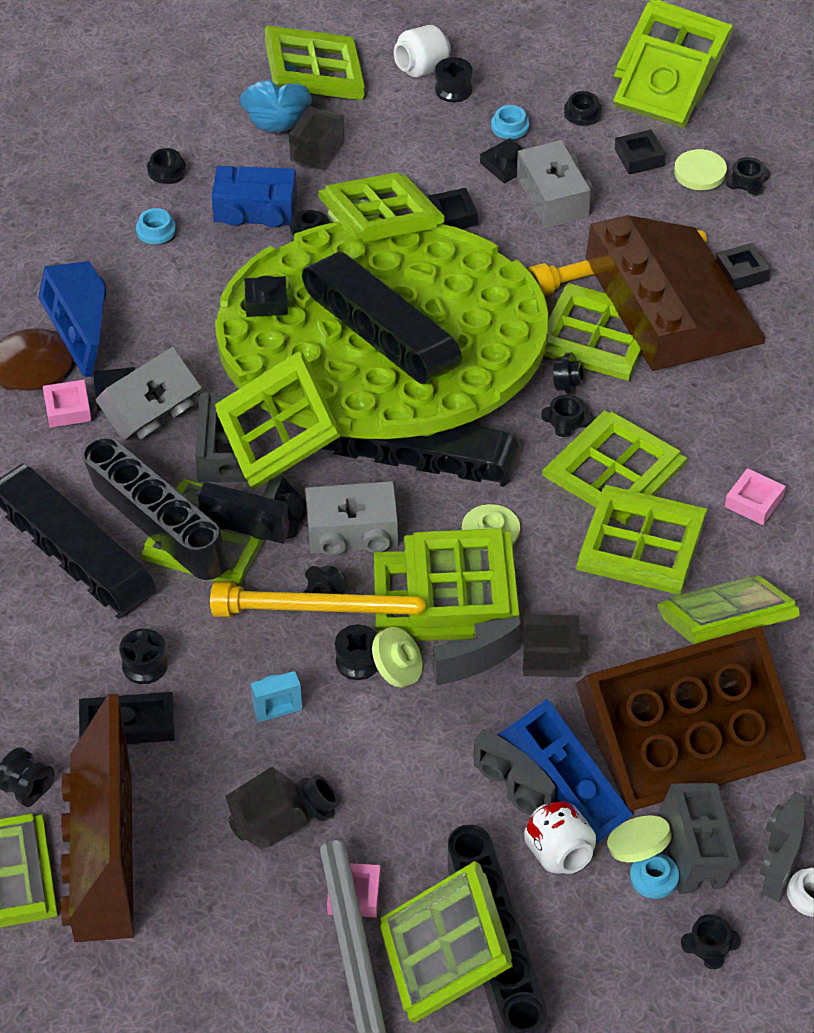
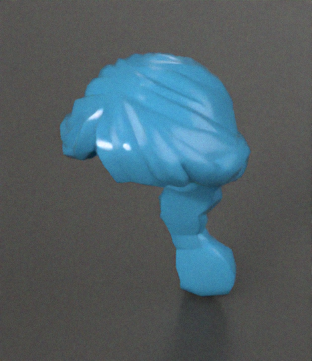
(273, 107)

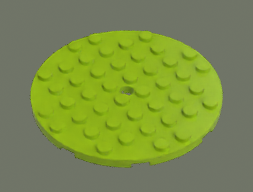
(444, 273)

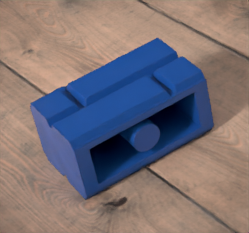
(254, 195)

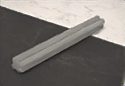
(352, 938)

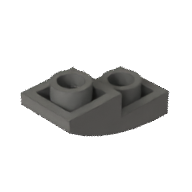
(491, 645)
(527, 782)
(786, 832)

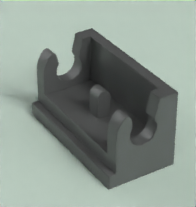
(213, 450)
(700, 835)

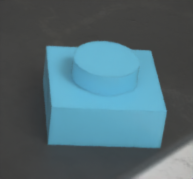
(276, 696)

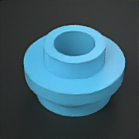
(510, 122)
(155, 226)
(652, 886)

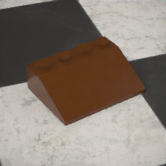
(669, 291)
(690, 717)
(99, 831)

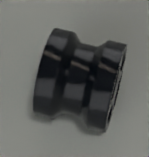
(453, 79)
(135, 648)
(352, 662)
(25, 776)

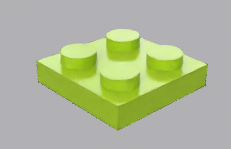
(663, 81)

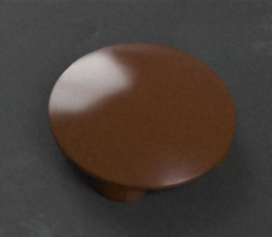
(33, 359)

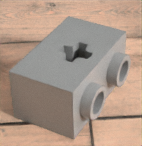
(554, 183)
(163, 377)
(352, 518)

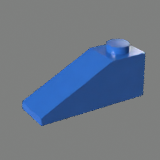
(74, 303)
(561, 756)

